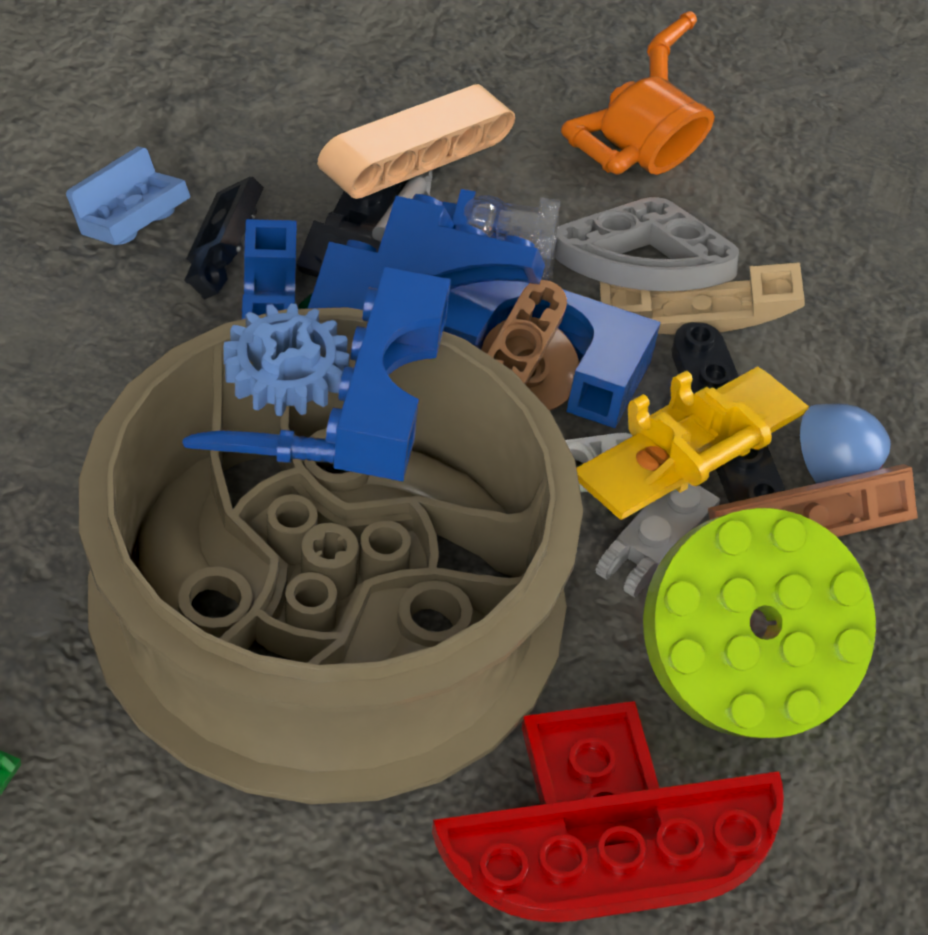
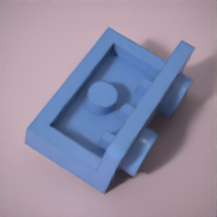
(124, 198)

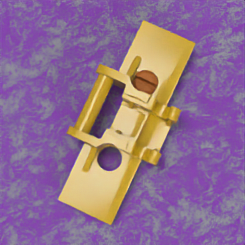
(687, 439)

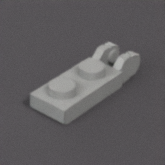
(654, 533)

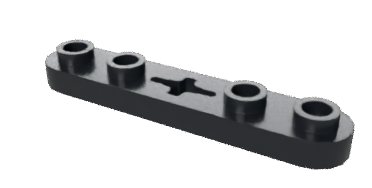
(705, 356)

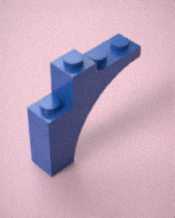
(424, 242)

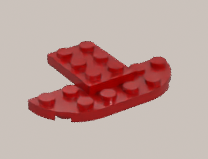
(606, 828)

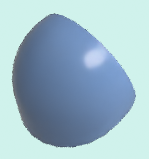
(842, 441)

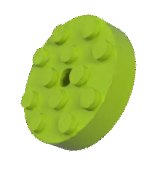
(703, 635)

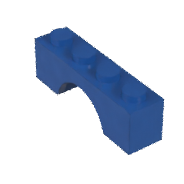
(378, 418)

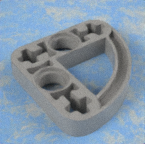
(695, 251)

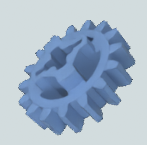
(285, 359)

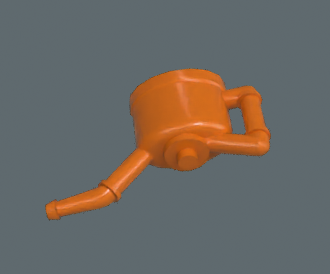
(647, 117)

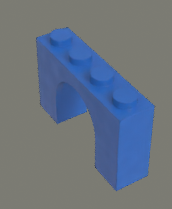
(609, 342)

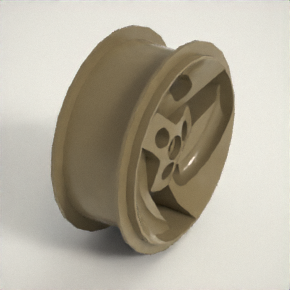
(328, 577)

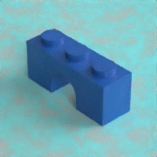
(269, 265)

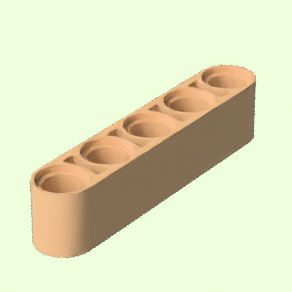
(415, 141)

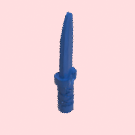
(284, 446)

